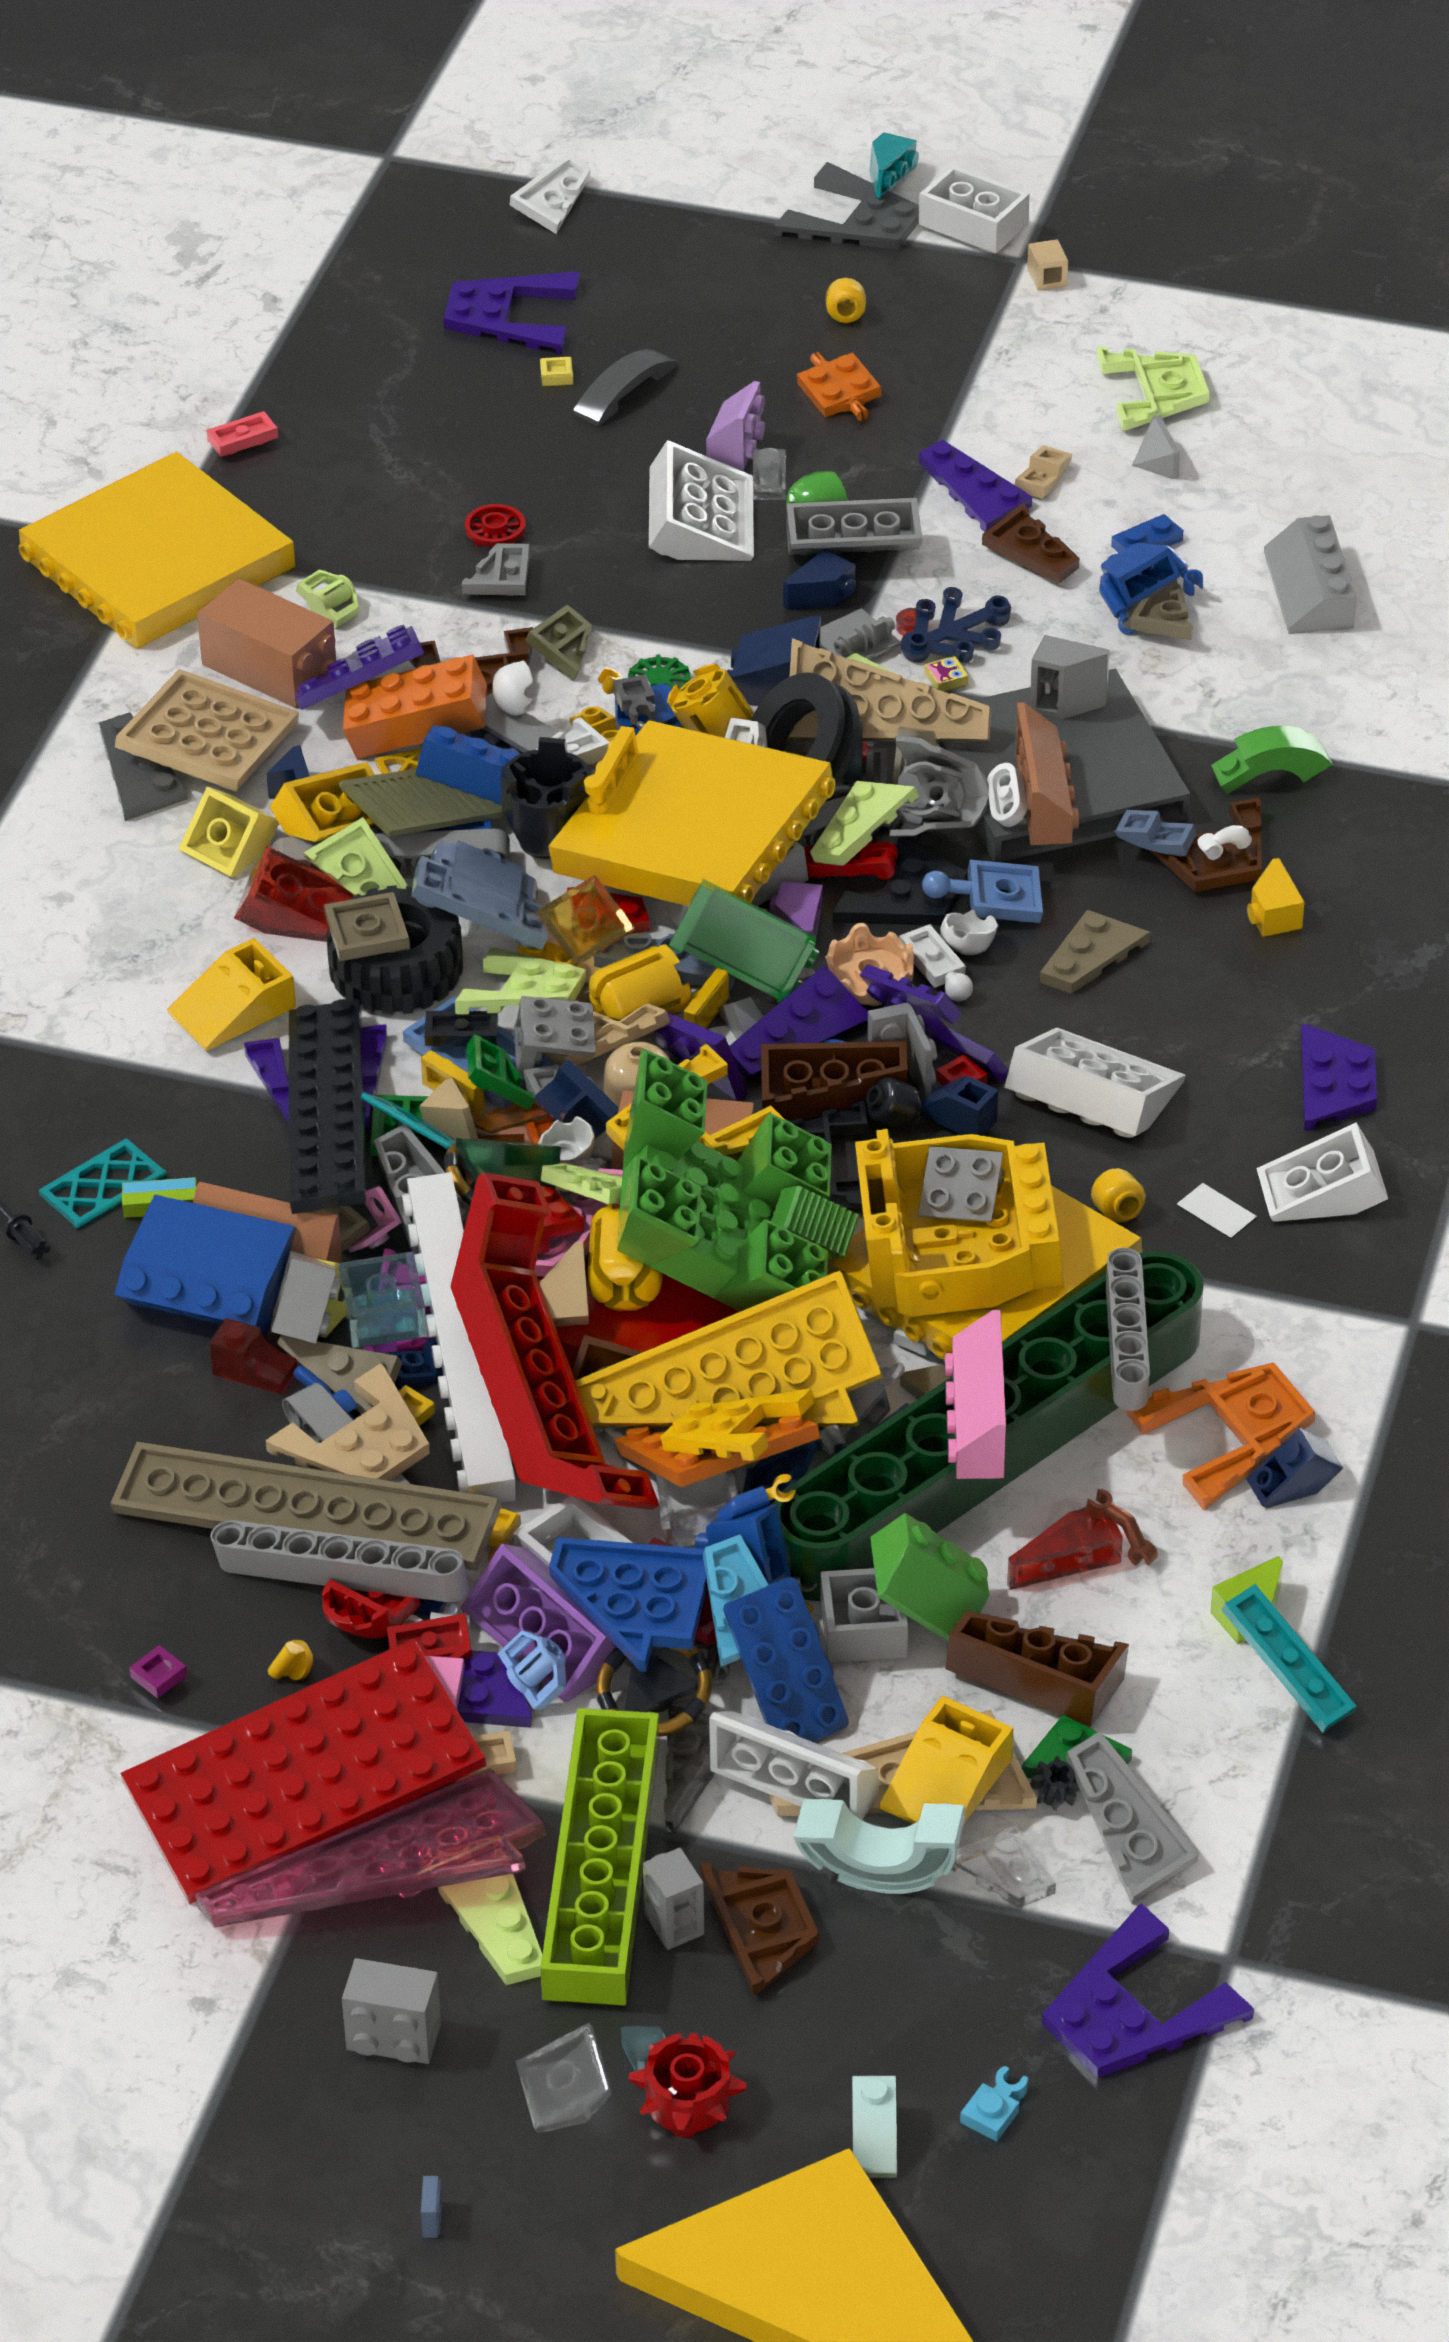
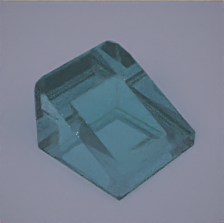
(636, 2043)

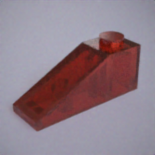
(1066, 1548)

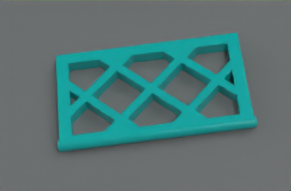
(410, 1120)
(102, 1161)

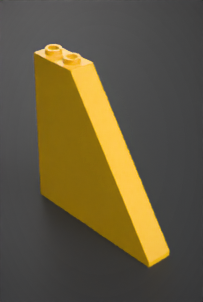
(797, 2264)

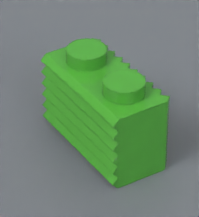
(816, 1220)

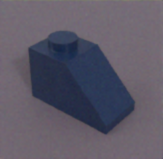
(819, 583)

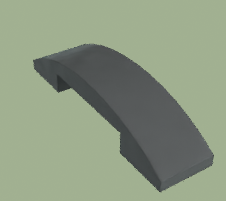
(619, 379)

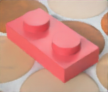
(242, 434)

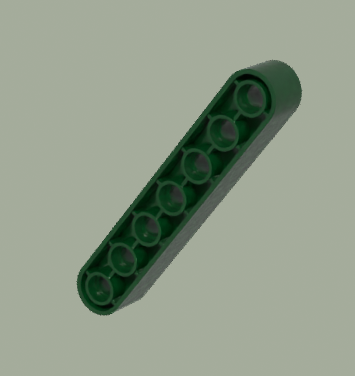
(1052, 1393)

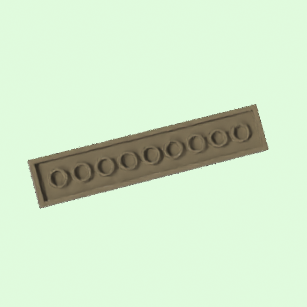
(219, 1488)

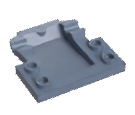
(482, 890)

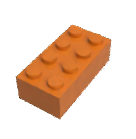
(405, 706)

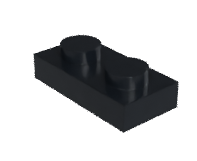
(454, 1029)

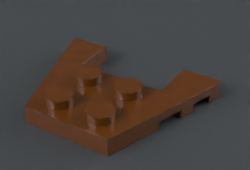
(516, 647)
(1234, 864)

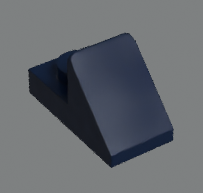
(287, 769)

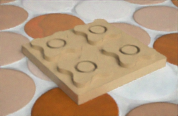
(207, 730)

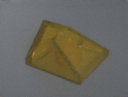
(585, 920)

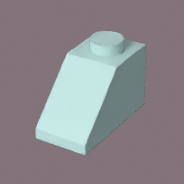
(875, 2125)

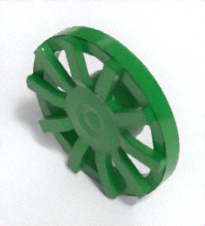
(660, 674)

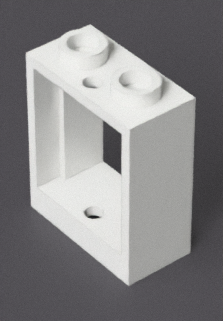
(558, 1519)

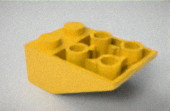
(234, 995)
(949, 1761)

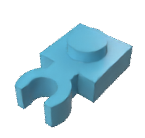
(994, 2108)

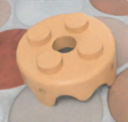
(852, 954)

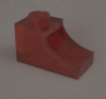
(246, 1357)

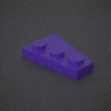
(684, 1042)

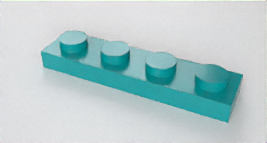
(1289, 1658)

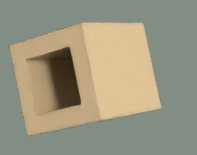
(1047, 264)

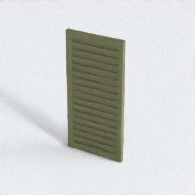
(411, 803)

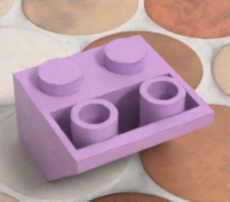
(737, 428)

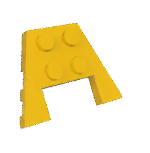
(727, 1424)

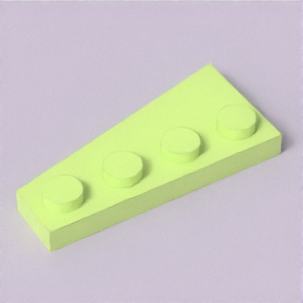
(500, 1924)

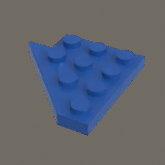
(634, 1591)

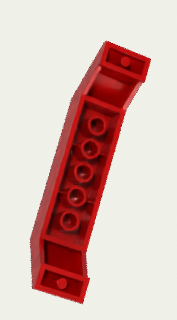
(523, 1353)

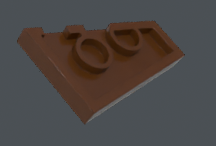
(1029, 544)

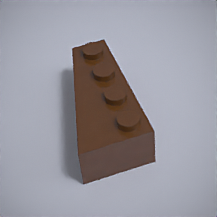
(817, 1077)
(1036, 1665)

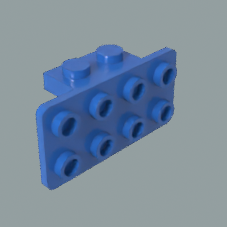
(786, 1661)

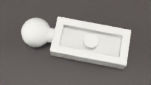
(938, 962)

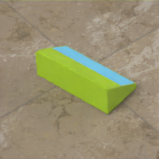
(138, 1195)

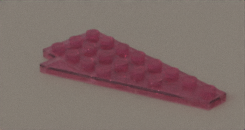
(430, 1843)

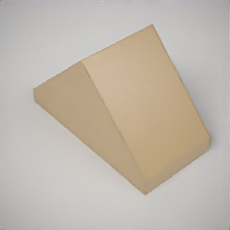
(449, 1111)

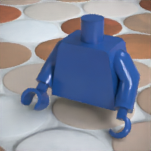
(1140, 572)

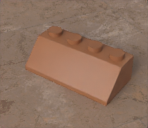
(1045, 778)
(315, 1233)

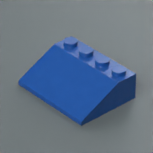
(205, 1263)

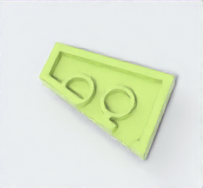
(584, 1181)

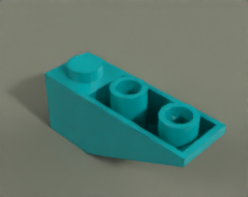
(891, 161)

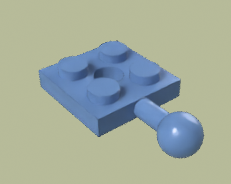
(984, 885)

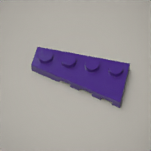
(974, 485)
(810, 1014)

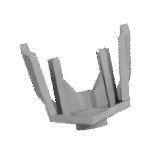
(937, 773)

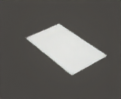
(1216, 1210)

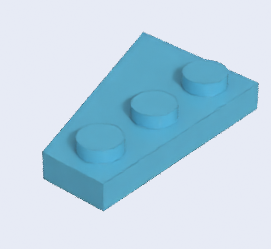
(729, 1575)

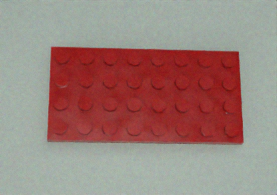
(303, 1769)

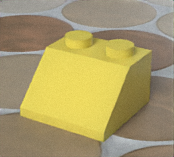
(227, 832)

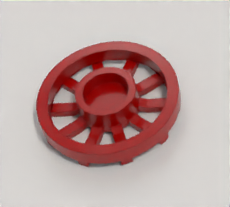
(494, 525)

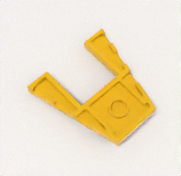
(726, 1141)

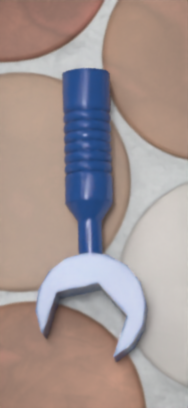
(342, 1397)

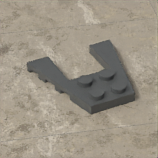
(874, 222)

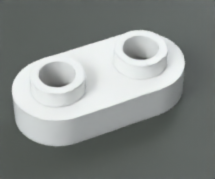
(1007, 794)

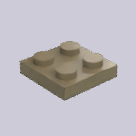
(366, 926)

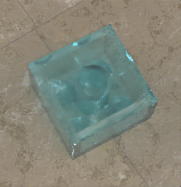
(382, 1299)

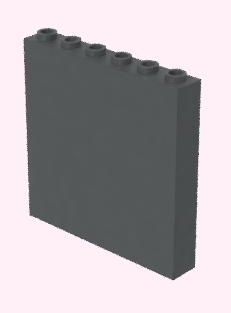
(1112, 767)

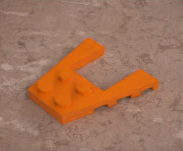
(1254, 1404)

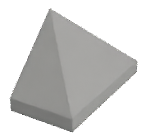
(1158, 451)
(740, 1015)

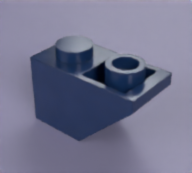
(963, 1106)
(1295, 1470)

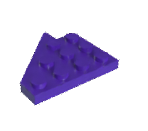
(366, 662)

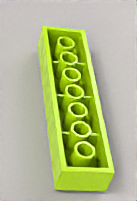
(600, 1857)

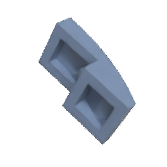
(1148, 832)

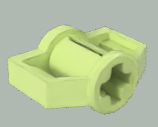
(330, 597)

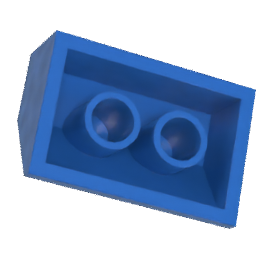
(463, 762)

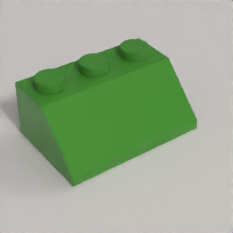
(927, 1575)

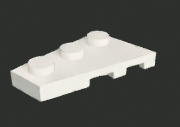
(552, 193)

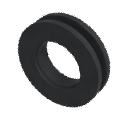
(836, 712)

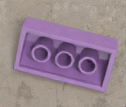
(540, 1608)

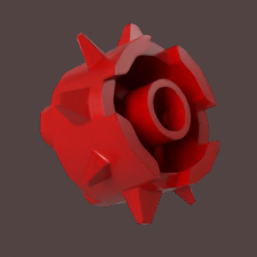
(687, 2083)

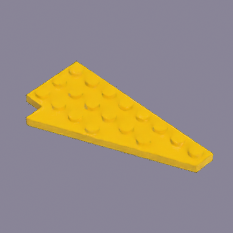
(776, 1347)

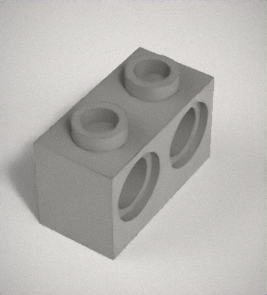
(673, 1898)

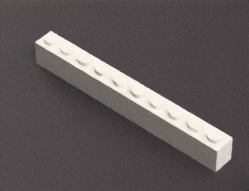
(479, 1437)

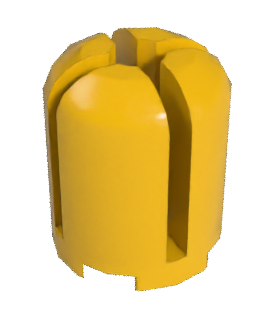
(709, 701)
(638, 981)
(613, 1276)

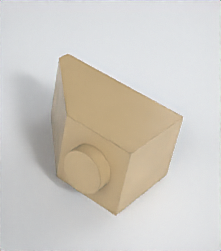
(567, 1289)

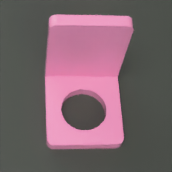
(385, 1221)

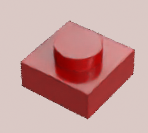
(958, 1069)

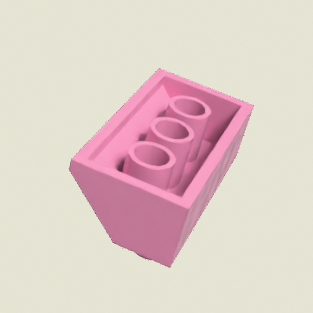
(977, 1400)

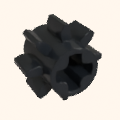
(1055, 1783)

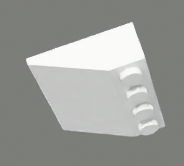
(699, 507)
(1092, 1081)

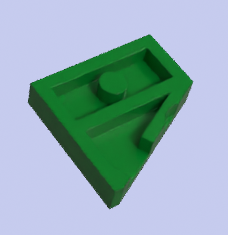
(493, 1070)

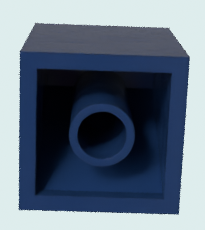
(766, 656)

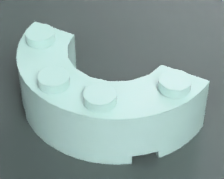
(879, 1856)

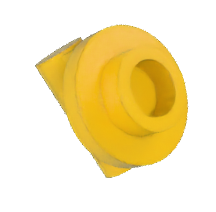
(292, 1661)

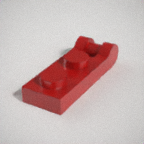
(874, 858)

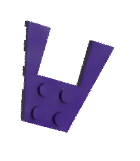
(487, 304)
(893, 992)
(269, 1065)
(1109, 2026)

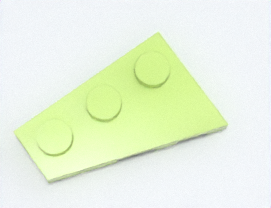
(857, 817)
(356, 860)

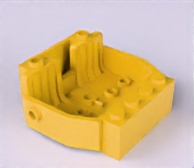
(952, 1263)

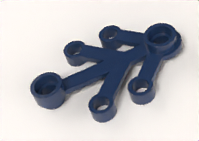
(920, 644)

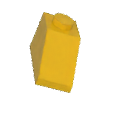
(1275, 902)

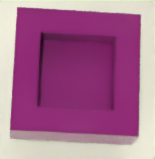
(158, 1671)

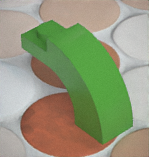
(1271, 750)

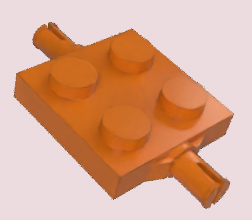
(839, 385)

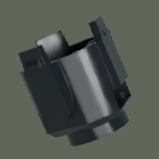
(542, 793)

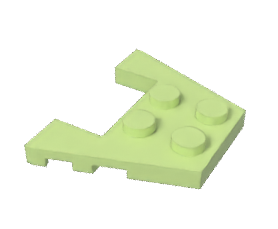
(1167, 381)
(528, 977)

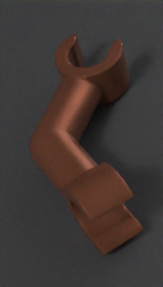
(1139, 1546)

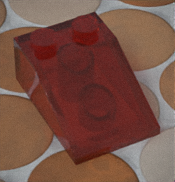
(288, 897)

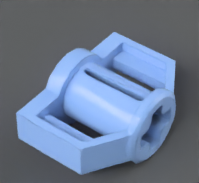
(534, 1668)

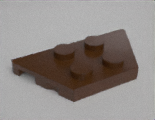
(761, 1919)

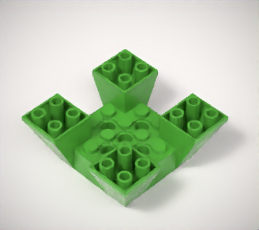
(704, 1211)

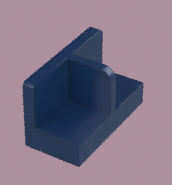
(575, 1095)

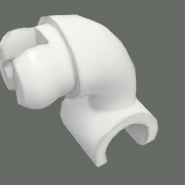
(1234, 834)

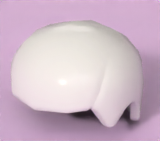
(509, 687)
(968, 933)
(575, 1138)

